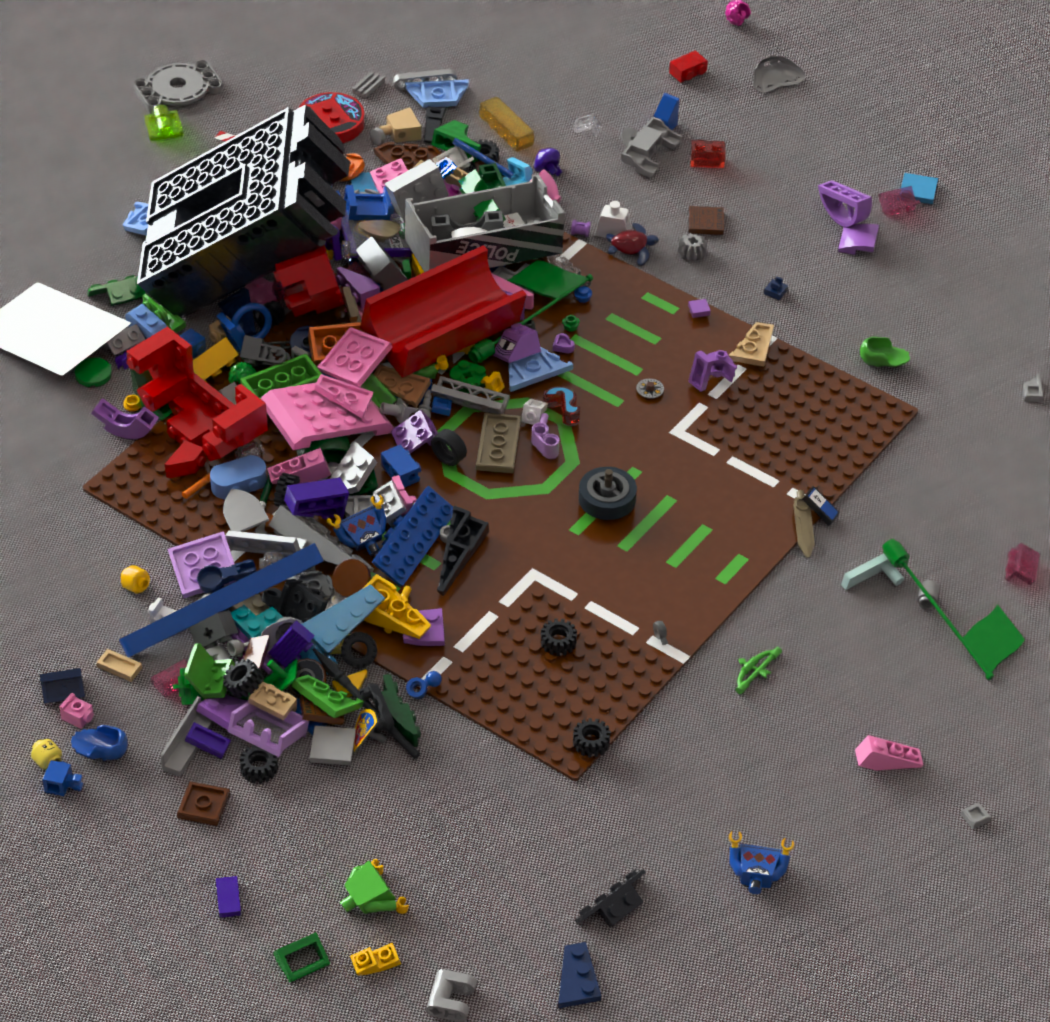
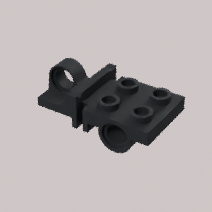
(296, 600)

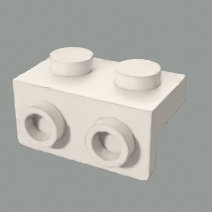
(457, 156)

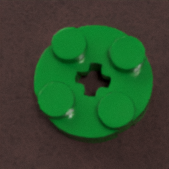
(466, 369)

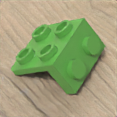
(174, 322)
(206, 673)

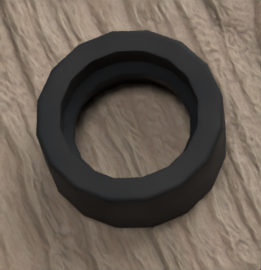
(455, 443)

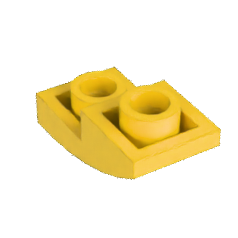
(375, 961)

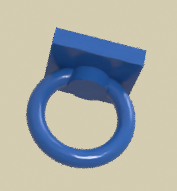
(234, 331)

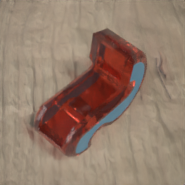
(567, 400)

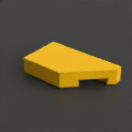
(356, 679)

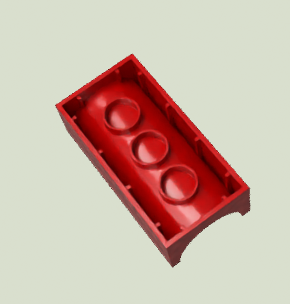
(441, 312)

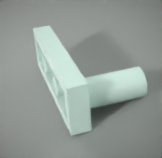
(871, 568)

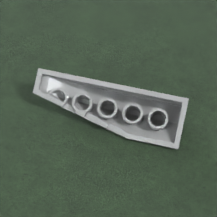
(308, 528)

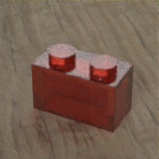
(707, 154)

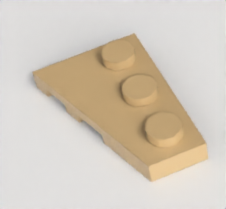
(754, 346)

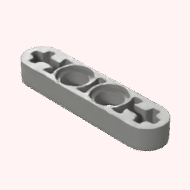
(424, 76)

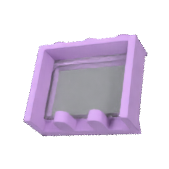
(265, 729)

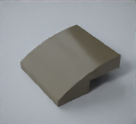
(350, 305)

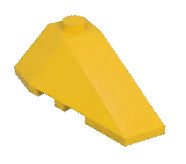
(395, 611)

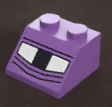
(517, 343)

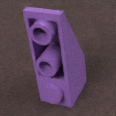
(360, 285)

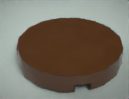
(350, 577)

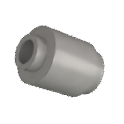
(933, 589)

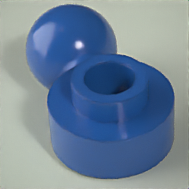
(432, 679)

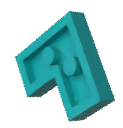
(251, 624)

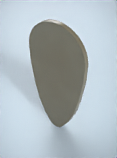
(380, 229)

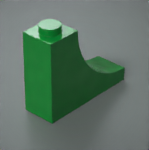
(445, 135)

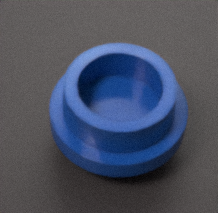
(583, 294)

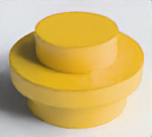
(132, 403)

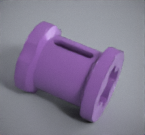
(580, 228)

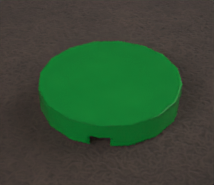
(93, 372)

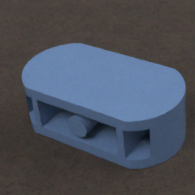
(146, 321)
(241, 474)

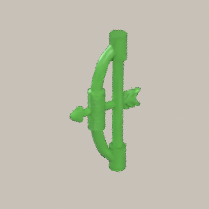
(742, 686)

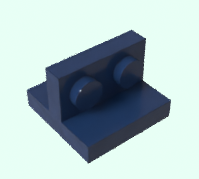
(60, 684)

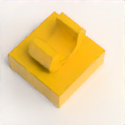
(493, 382)

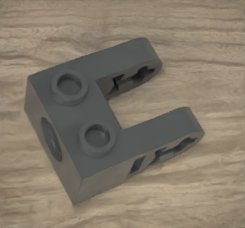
(261, 353)

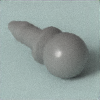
(426, 403)

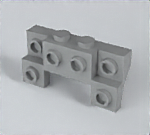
(647, 143)

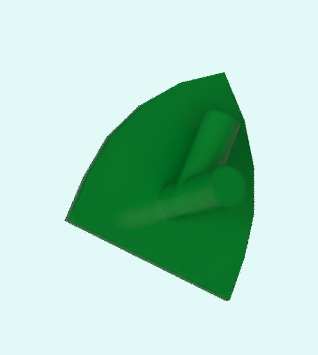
(281, 678)

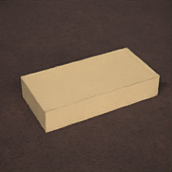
(119, 665)

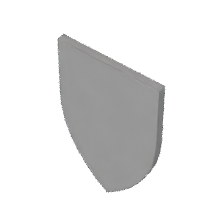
(243, 511)

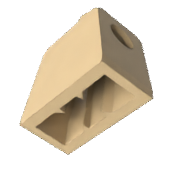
(402, 126)

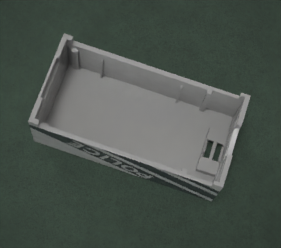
(535, 239)

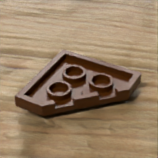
(409, 153)

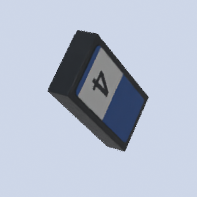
(820, 505)

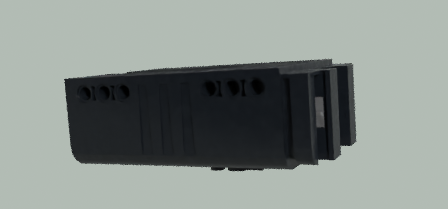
(242, 210)

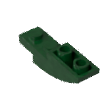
(400, 712)

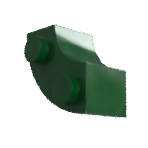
(332, 448)

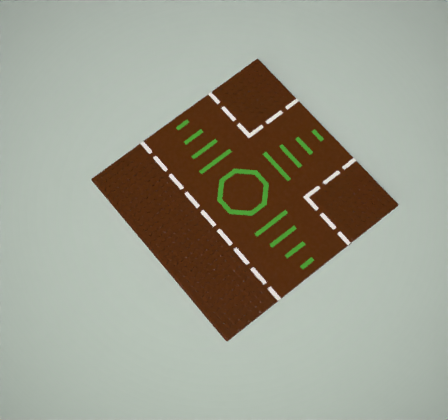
(704, 531)

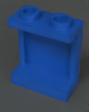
(367, 206)

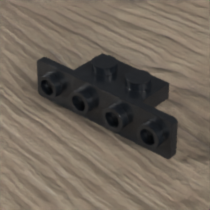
(617, 903)

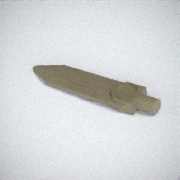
(803, 524)

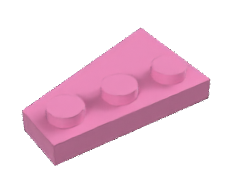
(345, 394)

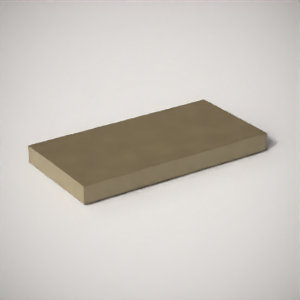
(498, 443)

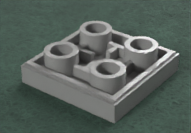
(332, 745)

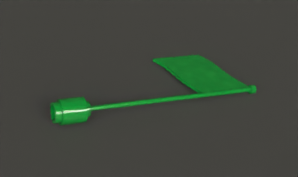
(541, 279)
(988, 640)

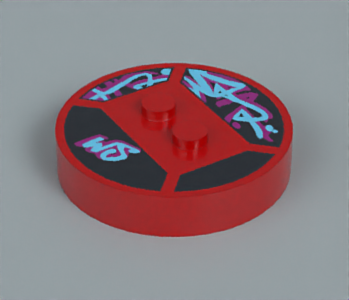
(339, 112)

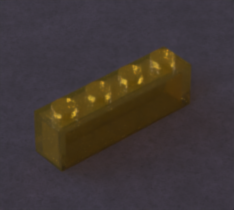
(506, 123)

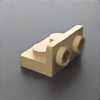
(273, 700)

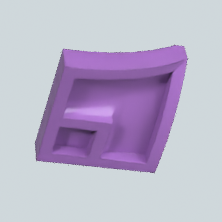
(435, 634)
(220, 709)

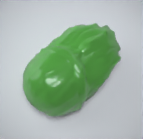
(880, 352)

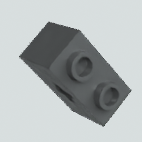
(214, 630)

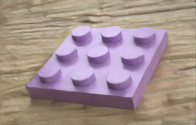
(194, 555)

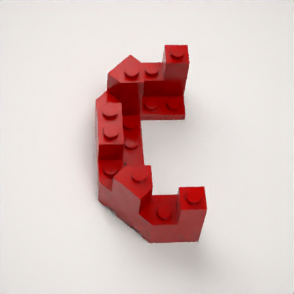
(315, 284)
(198, 409)

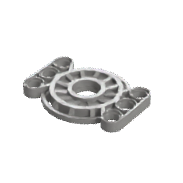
(191, 75)

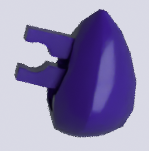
(548, 160)

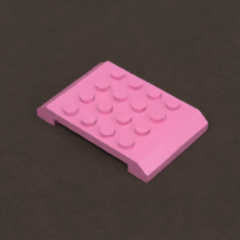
(309, 416)

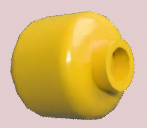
(135, 579)

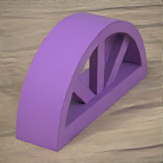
(833, 197)

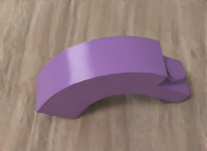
(124, 424)

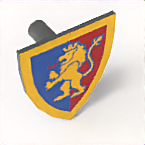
(365, 727)

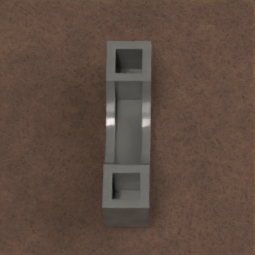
(443, 224)

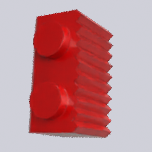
(688, 66)

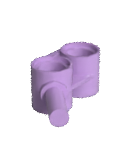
(546, 443)

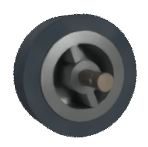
(607, 493)

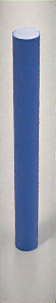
(481, 157)

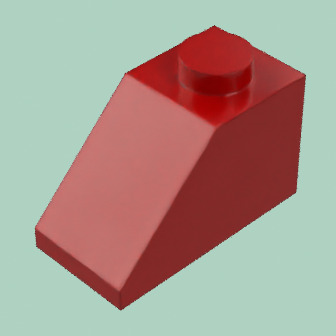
(185, 460)

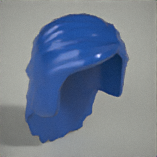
(100, 743)

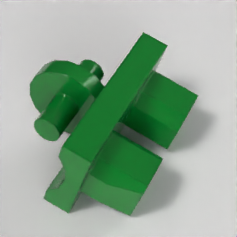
(186, 690)

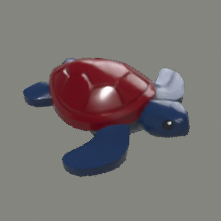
(632, 242)

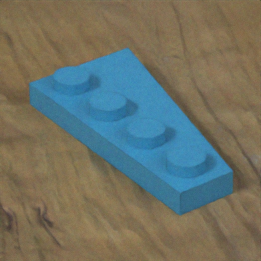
(341, 619)

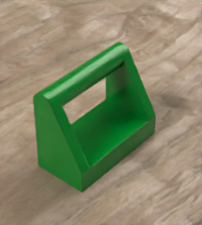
(311, 939)

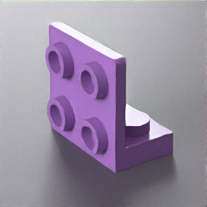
(414, 431)

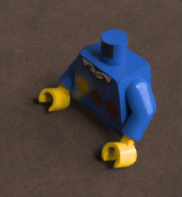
(363, 528)
(758, 865)

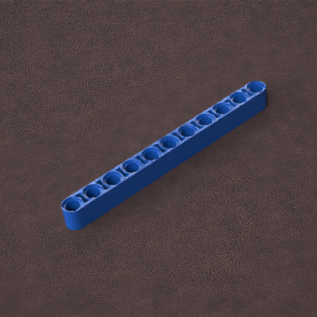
(221, 600)

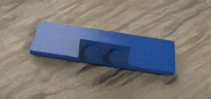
(412, 536)

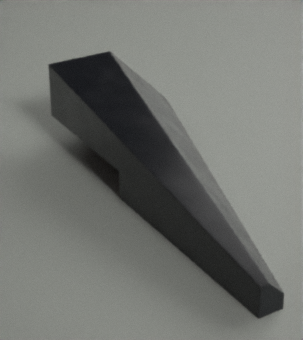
(463, 540)

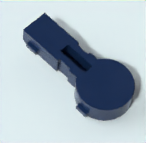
(210, 578)

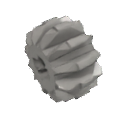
(692, 247)

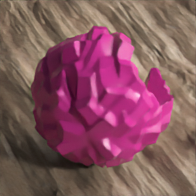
(737, 11)

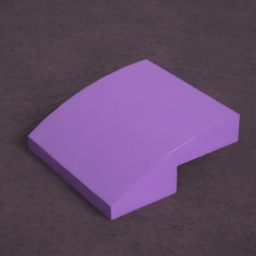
(858, 237)

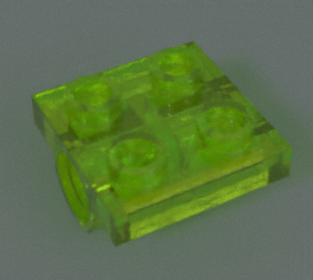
(163, 123)

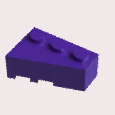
(318, 498)

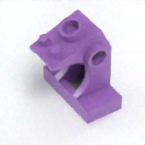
(713, 364)

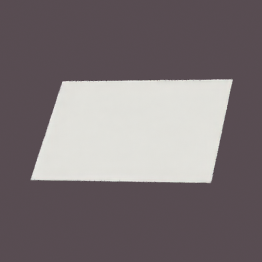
(55, 328)

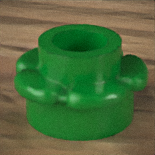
(570, 323)

